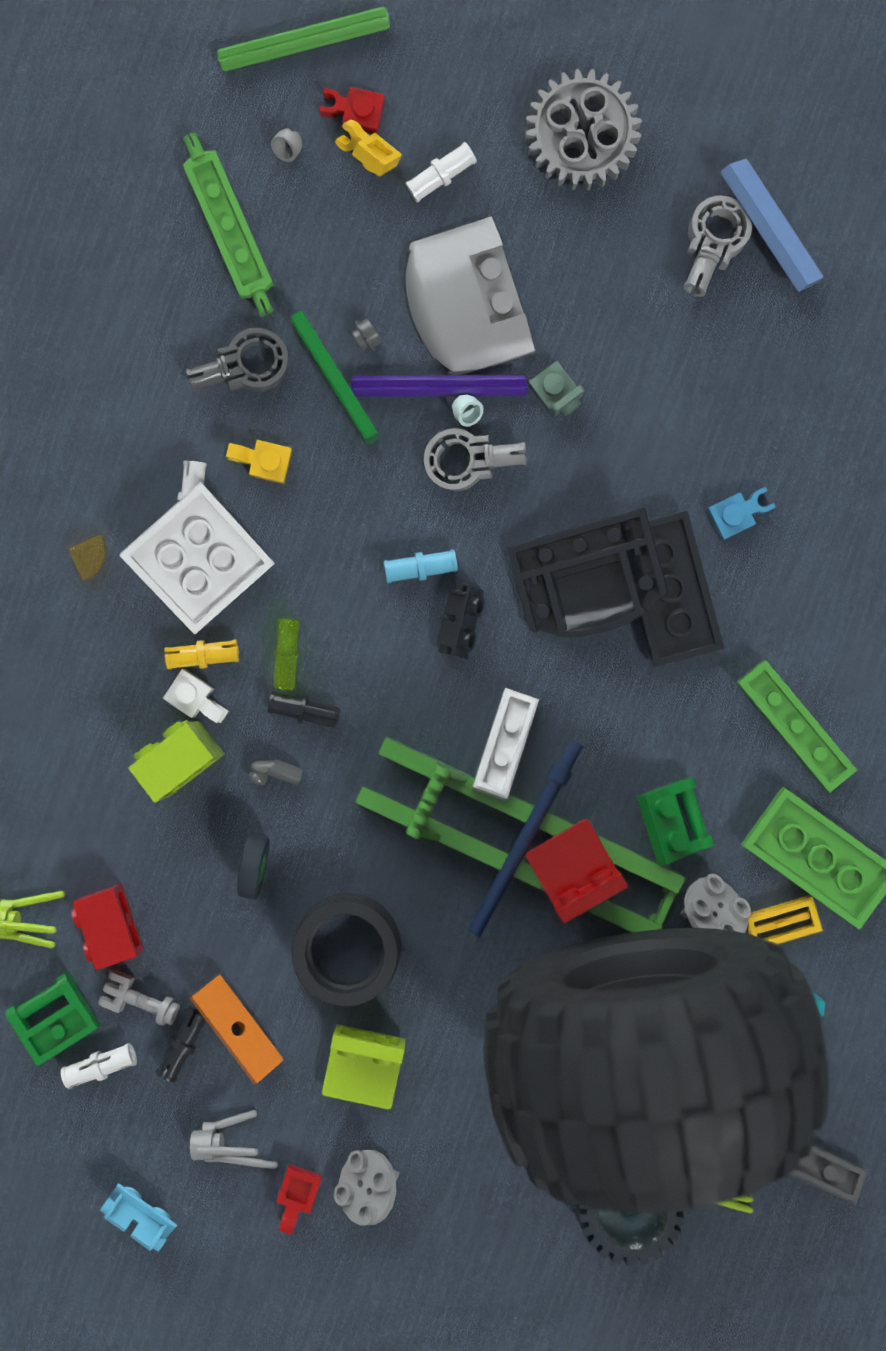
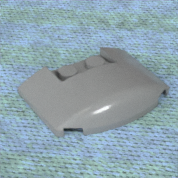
(466, 299)

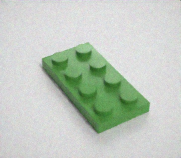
(819, 857)

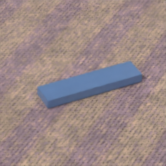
(771, 224)

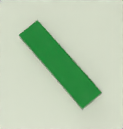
(334, 377)

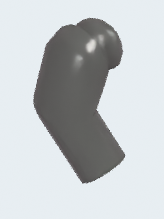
(276, 769)

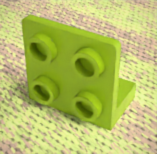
(363, 1066)

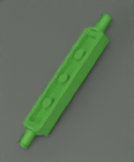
(228, 224)

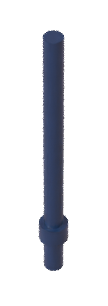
(559, 776)

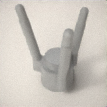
(209, 1144)

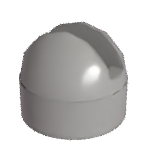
(281, 142)

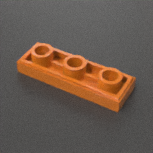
(251, 1046)

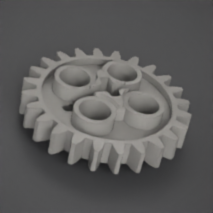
(612, 120)

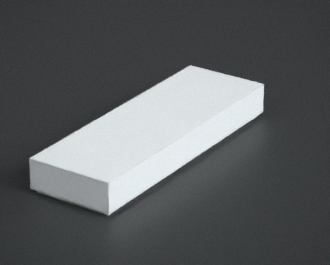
(505, 744)

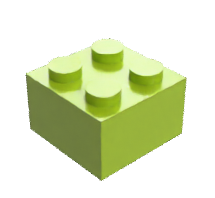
(176, 760)

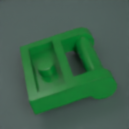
(666, 823)
(58, 1029)

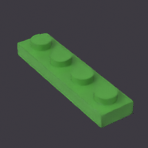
(796, 726)

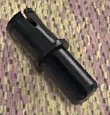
(303, 709)

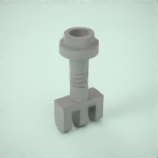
(165, 1011)

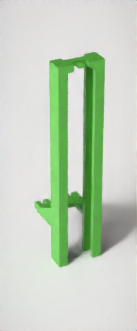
(423, 826)

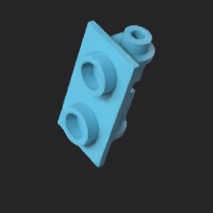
(152, 1222)

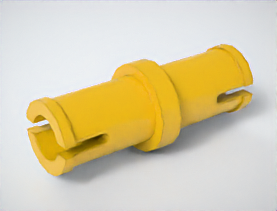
(201, 654)

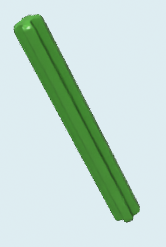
(303, 38)

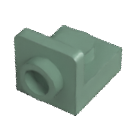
(556, 390)

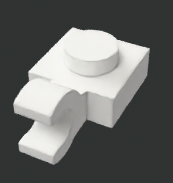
(192, 695)

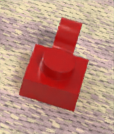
(297, 1194)

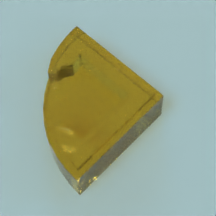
(89, 556)

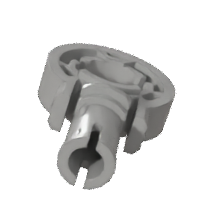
(711, 246)
(494, 457)

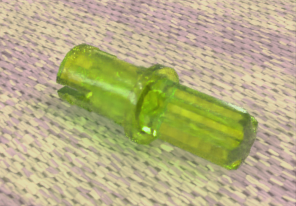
(286, 653)

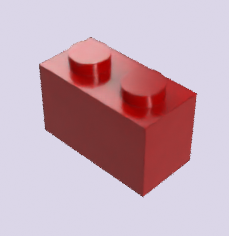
(107, 927)

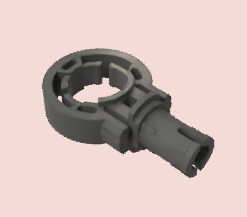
(241, 377)

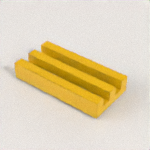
(811, 913)

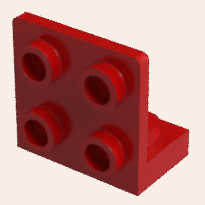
(575, 870)

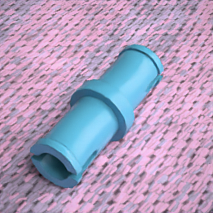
(420, 566)

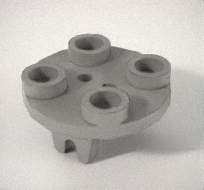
(715, 905)
(356, 1199)

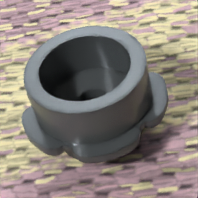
(366, 335)

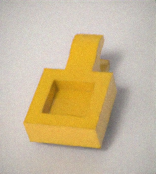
(370, 150)
(266, 461)

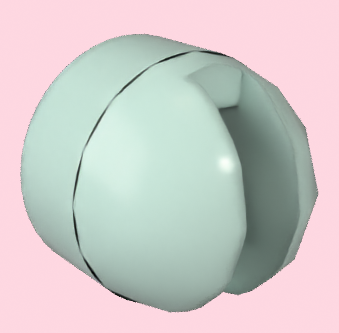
(467, 410)

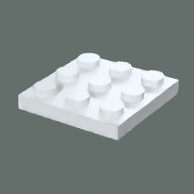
(197, 558)

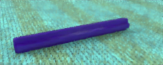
(439, 386)

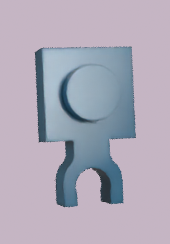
(736, 514)

